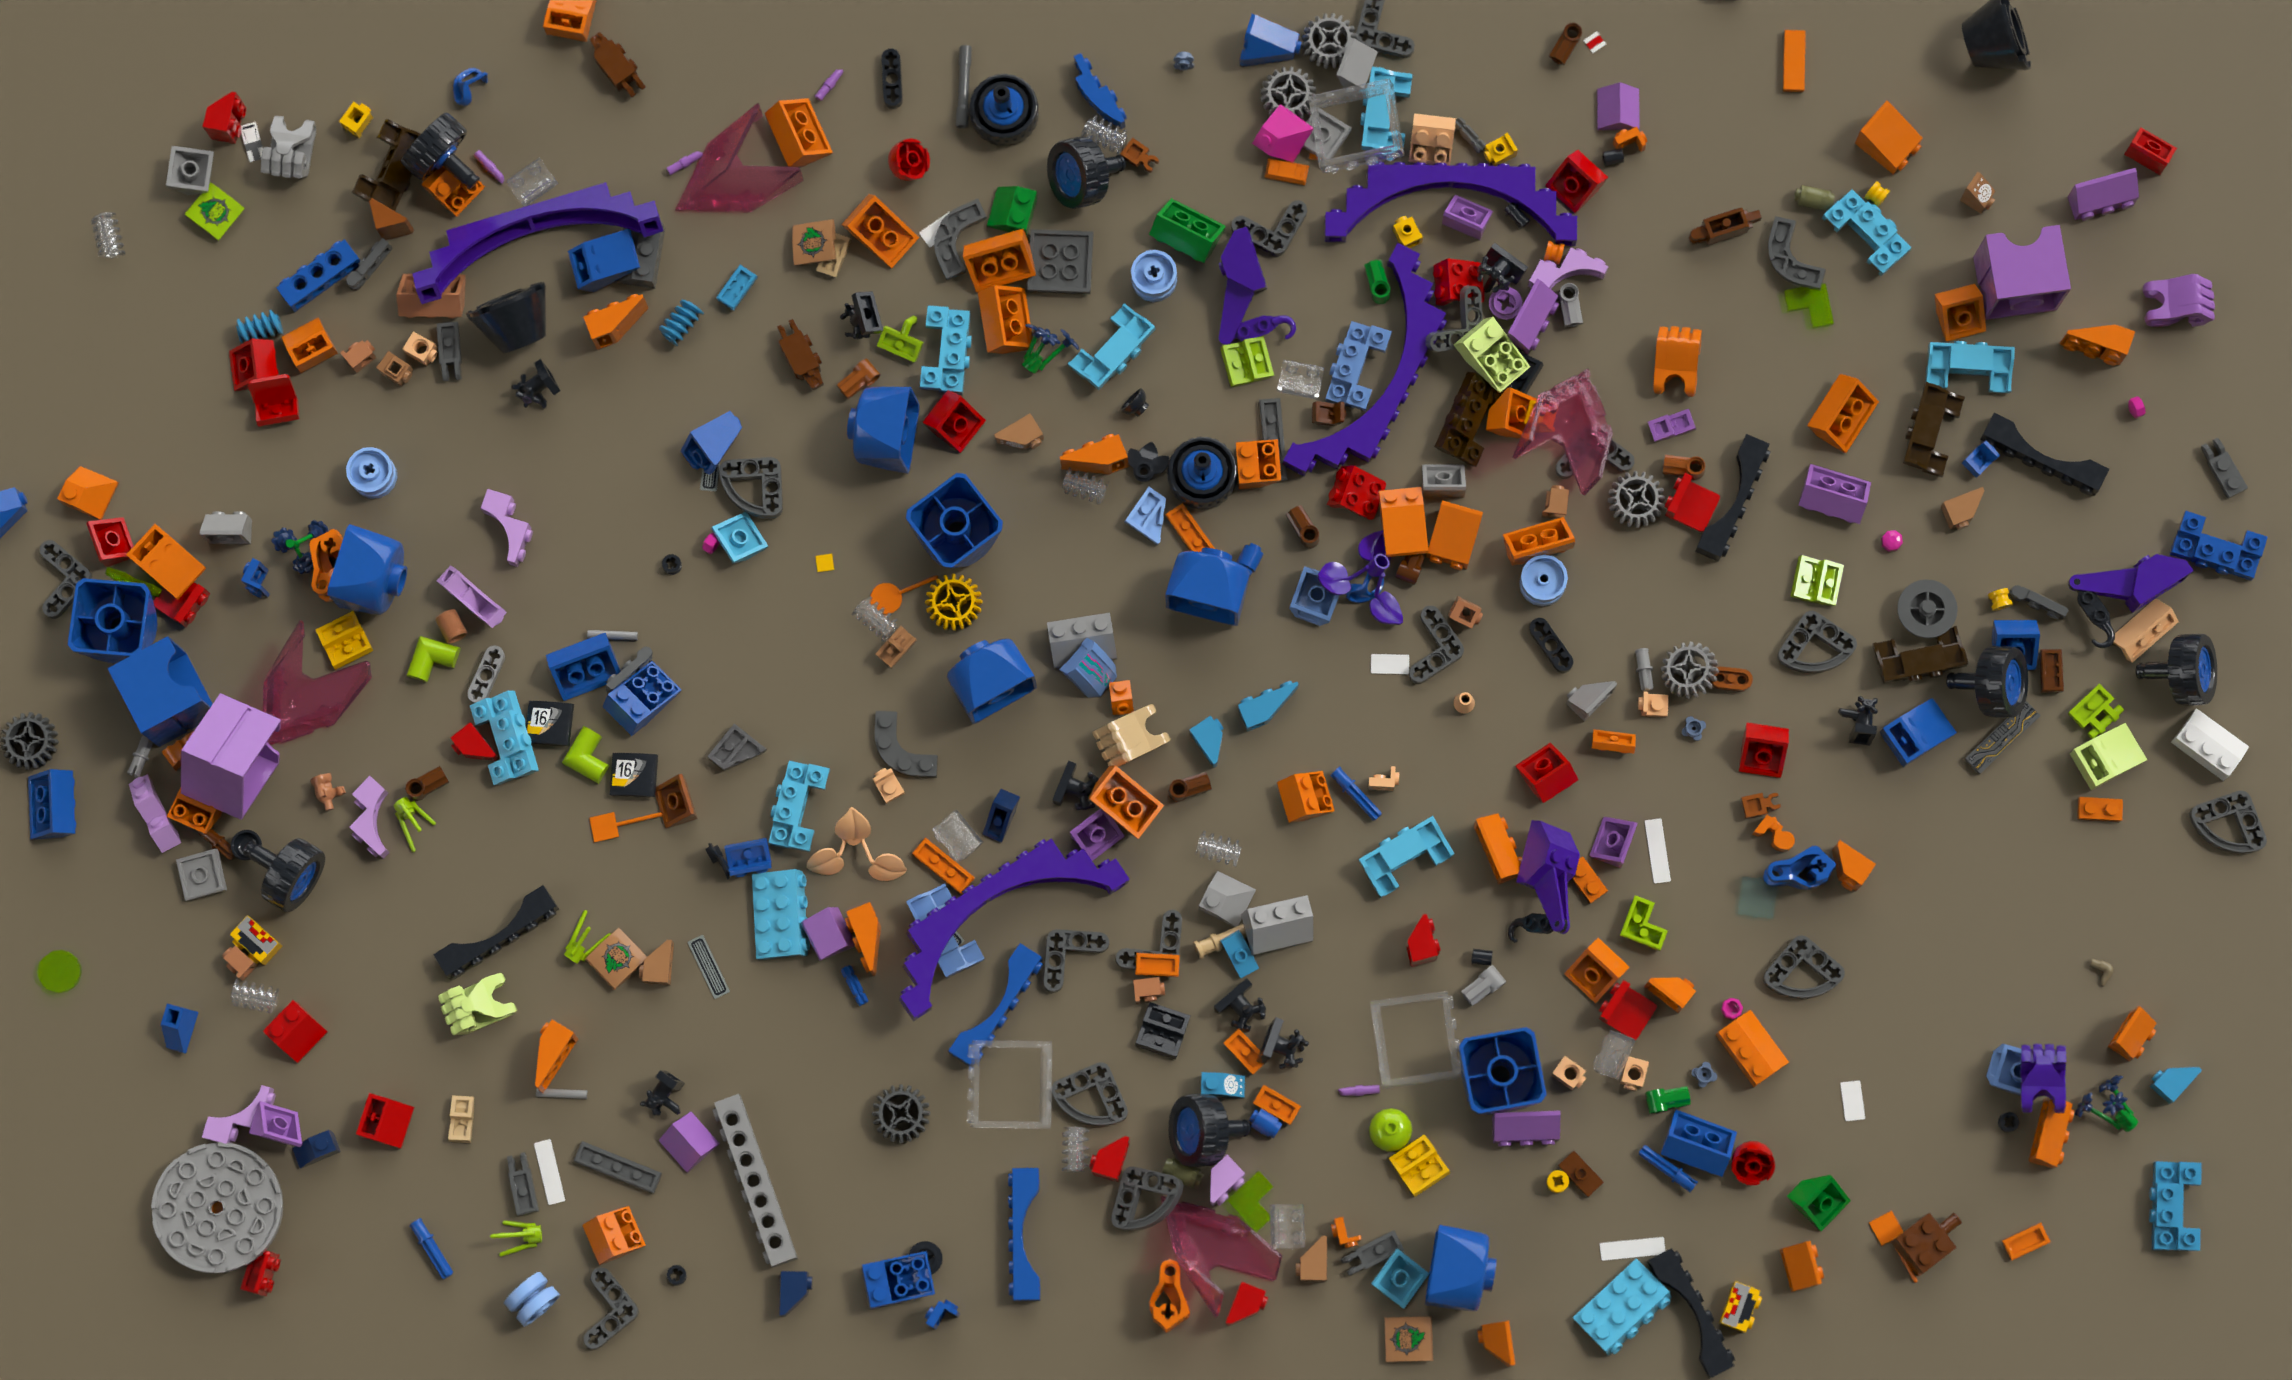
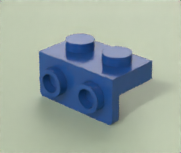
(253, 577)
(748, 857)
(936, 1314)

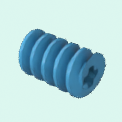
(680, 321)
(259, 326)

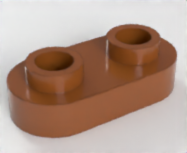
(1730, 679)

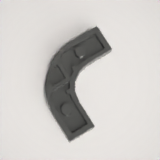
(947, 235)
(1783, 260)
(895, 756)

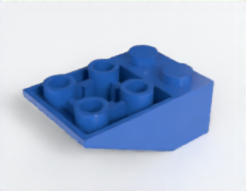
(603, 260)
(640, 698)
(1917, 732)
(897, 1280)

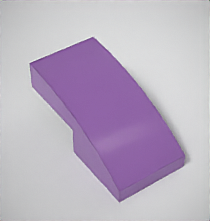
(1672, 426)

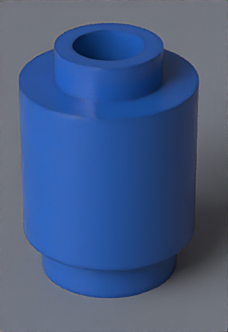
(1250, 557)
(1265, 1123)

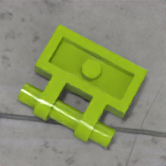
(2091, 706)

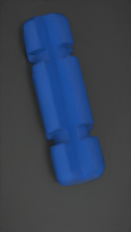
(854, 985)

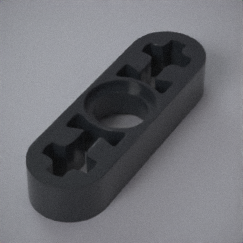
(896, 64)
(1554, 661)

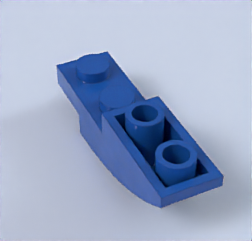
(1098, 98)

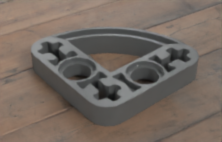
(767, 478)
(1817, 631)
(2239, 812)
(1806, 956)
(1101, 1084)
(1135, 1187)

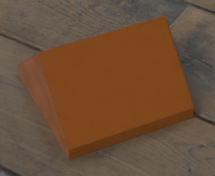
(388, 222)
(675, 802)

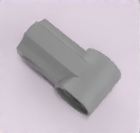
(1570, 307)
(1487, 983)

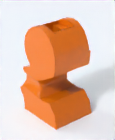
(173, 752)
(1781, 840)

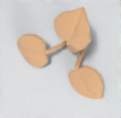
(854, 829)

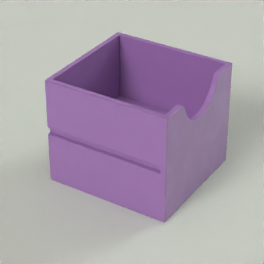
(2022, 278)
(229, 756)

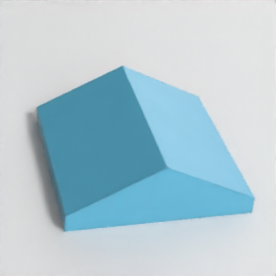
(739, 537)
(1400, 1278)

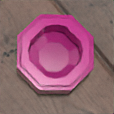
(2136, 407)
(1891, 540)
(710, 543)
(1731, 1008)

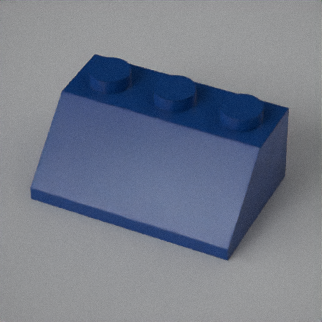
(583, 666)
(51, 804)
(1699, 1143)

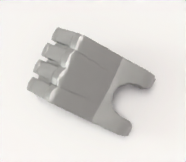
(289, 150)

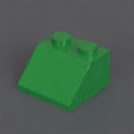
(1012, 209)

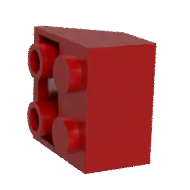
(224, 118)
(1421, 944)
(385, 1120)

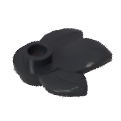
(1148, 460)
(716, 856)

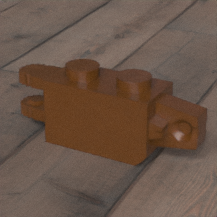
(614, 64)
(1724, 226)
(800, 357)

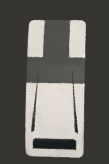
(252, 141)

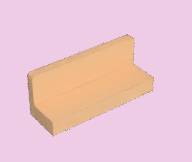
(2145, 629)

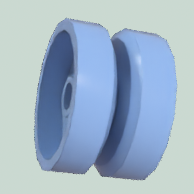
(1154, 263)
(360, 476)
(1540, 592)
(531, 1299)

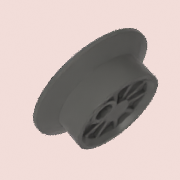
(1927, 608)

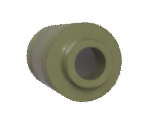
(1814, 197)
(1188, 1175)

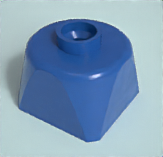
(884, 427)
(949, 503)
(367, 572)
(1208, 586)
(98, 606)
(990, 678)
(1514, 1051)
(1459, 1269)

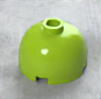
(1390, 1130)

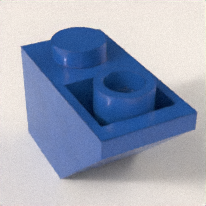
(178, 1027)

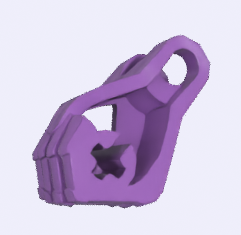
(2181, 298)

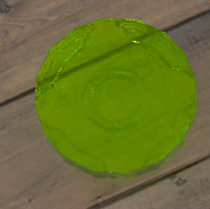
(59, 971)

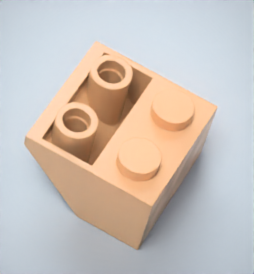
(1432, 139)

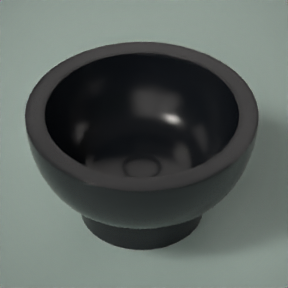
(1136, 403)
(240, 840)

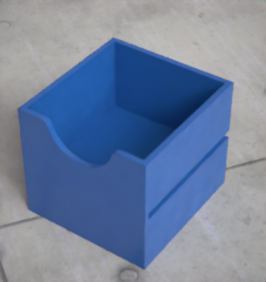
(162, 691)

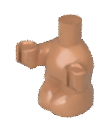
(324, 790)

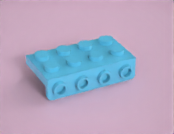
(778, 914)
(1623, 1307)

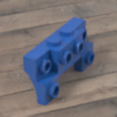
(2217, 553)

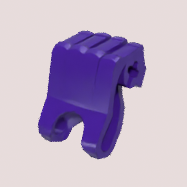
(2043, 1075)

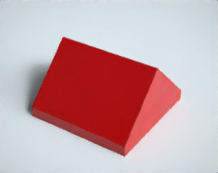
(2150, 151)
(110, 540)

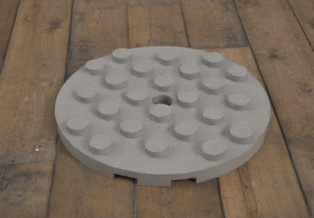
(185, 1201)

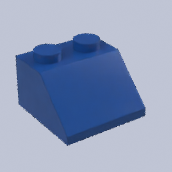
(2018, 634)

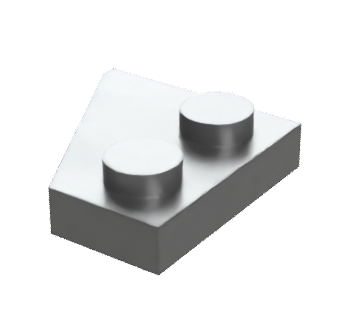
(735, 748)

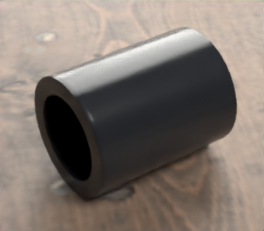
(1613, 157)
(1482, 957)

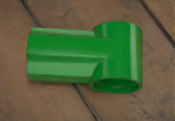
(1377, 280)
(1662, 1100)

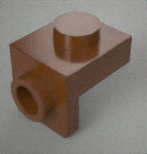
(1328, 413)

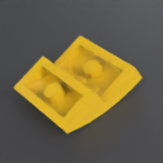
(344, 640)
(1419, 1165)

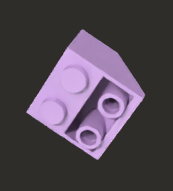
(1225, 1177)

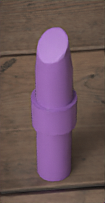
(829, 84)
(684, 162)
(489, 166)
(1359, 1090)

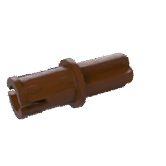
(218, 842)

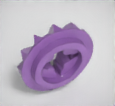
(1509, 312)

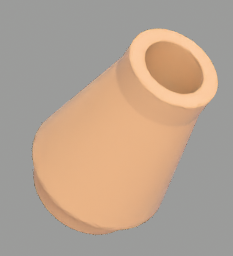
(1464, 707)

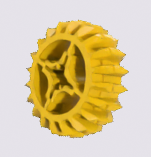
(962, 598)

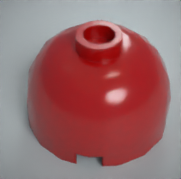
(908, 160)
(1752, 1163)

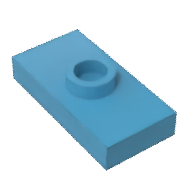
(736, 287)
(1239, 954)

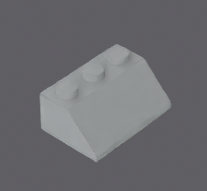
(1068, 635)
(1278, 925)

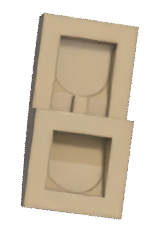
(833, 267)
(461, 1119)

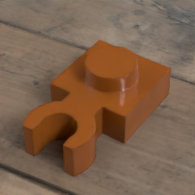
(1137, 153)
(1756, 804)

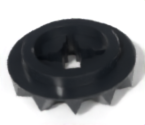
(931, 1249)

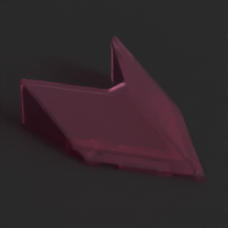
(726, 185)
(1576, 420)
(308, 702)
(1212, 1240)

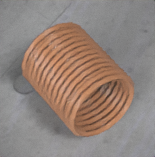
(451, 626)

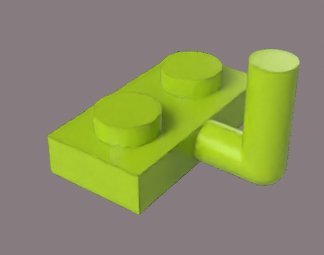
(900, 342)

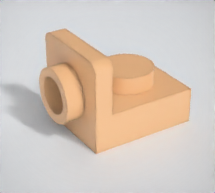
(1653, 705)
(1380, 782)
(888, 785)

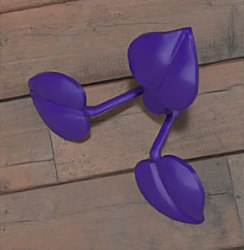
(1335, 580)

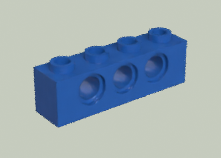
(315, 286)

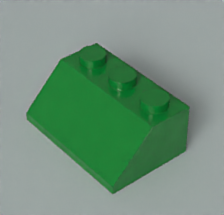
(1187, 230)

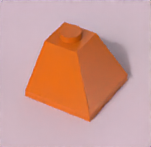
(1509, 413)
(88, 492)
(1672, 991)
(1498, 1341)

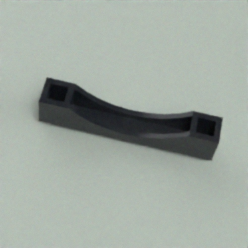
(1749, 458)
(2083, 474)
(535, 908)
(1712, 1354)

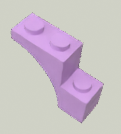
(1574, 264)
(518, 532)
(471, 597)
(369, 796)
(153, 813)
(225, 1129)

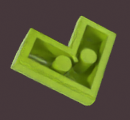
(430, 652)
(580, 756)
(1637, 926)

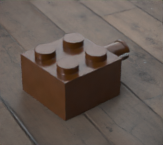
(1926, 1242)

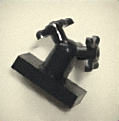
(1501, 265)
(863, 315)
(530, 390)
(1863, 731)
(1075, 787)
(1241, 1006)
(1281, 1045)
(661, 1092)

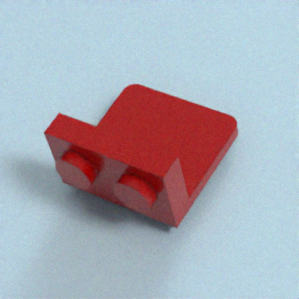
(1452, 276)
(274, 400)
(1356, 491)
(1691, 504)
(184, 608)
(1627, 1010)
(260, 1274)

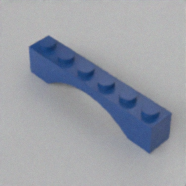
(1021, 968)
(1024, 1189)

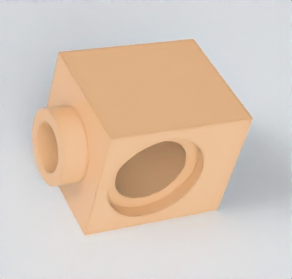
(414, 343)
(1566, 1064)
(1639, 1065)

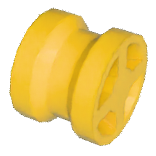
(1877, 194)
(2000, 599)
(1555, 1185)

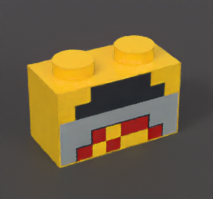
(255, 940)
(1740, 1306)

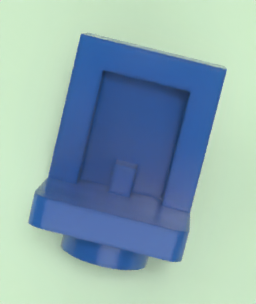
(1980, 458)

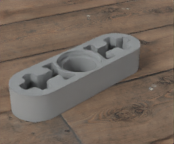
(486, 658)

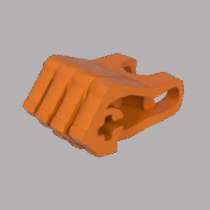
(1677, 357)
(322, 549)
(1172, 1288)

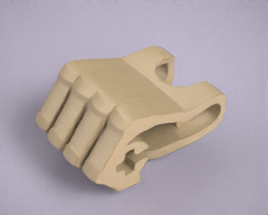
(1128, 737)

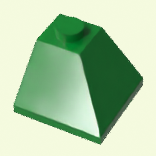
(1819, 1200)

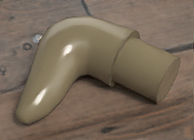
(2105, 967)

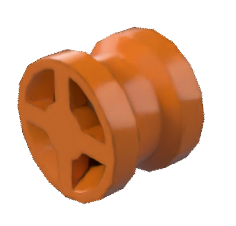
(1554, 252)

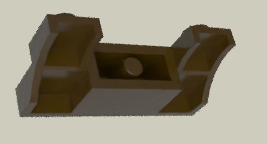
(393, 175)
(1465, 417)
(1926, 425)
(1920, 662)

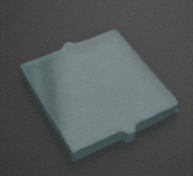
(1757, 898)

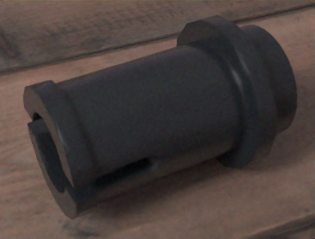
(1516, 215)

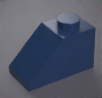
(1001, 815)
(316, 1148)
(793, 1289)

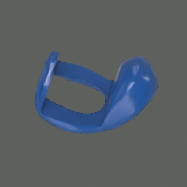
(461, 89)
(1360, 593)

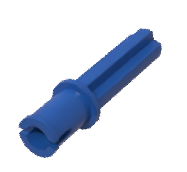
(1356, 794)
(1667, 1168)
(431, 1248)

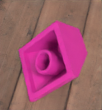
(1283, 135)

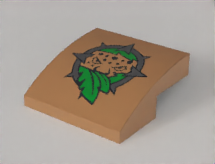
(814, 242)
(616, 958)
(1408, 1339)

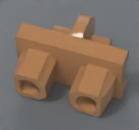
(896, 647)

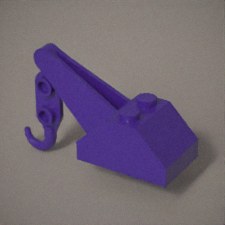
(1244, 279)

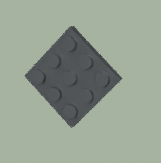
(1061, 261)

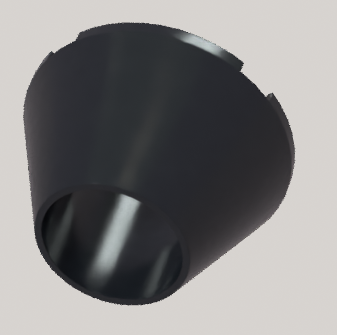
(1996, 37)
(513, 318)

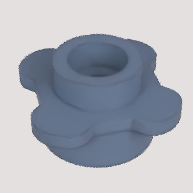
(1183, 61)
(1699, 725)
(1710, 1075)

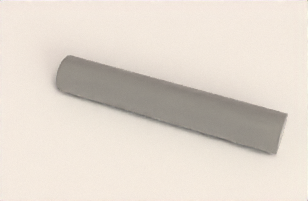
(618, 635)
(563, 1093)

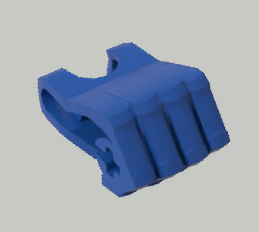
(1790, 868)

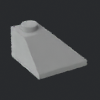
(1589, 698)
(1226, 899)

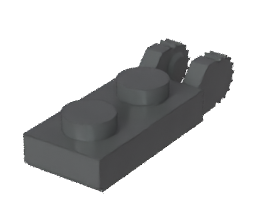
(369, 265)
(449, 348)
(2224, 469)
(2038, 601)
(629, 669)
(522, 1186)
(1374, 1252)

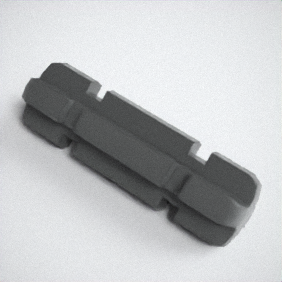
(1469, 135)

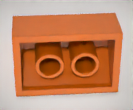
(798, 132)
(999, 260)
(1004, 319)
(1843, 412)
(1538, 540)
(1125, 801)
(1498, 847)
(1752, 1048)
(2050, 1135)

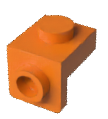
(1626, 137)
(1121, 697)
(1339, 1231)

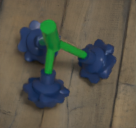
(285, 540)

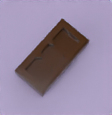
(2051, 670)
(1580, 1173)

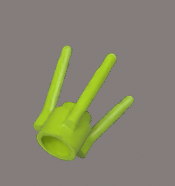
(405, 810)
(575, 950)
(532, 1235)

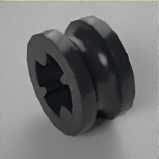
(673, 571)
(2001, 1122)
(682, 1278)

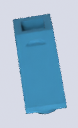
(1262, 709)

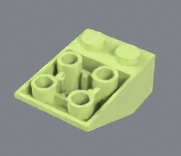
(1492, 354)
(2108, 756)

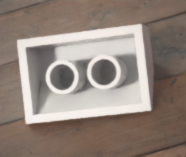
(2210, 744)

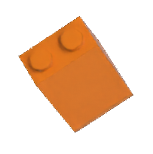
(1889, 138)
(1454, 535)

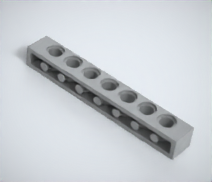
(735, 1106)

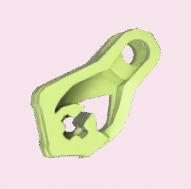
(474, 1006)

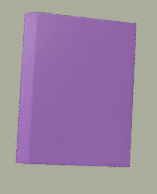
(1617, 107)
(1466, 217)
(1096, 834)
(1613, 841)
(828, 933)
(276, 1124)
(688, 1141)

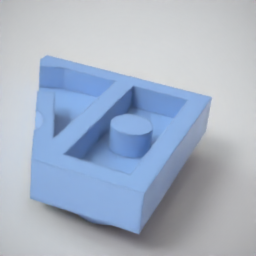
(1148, 515)

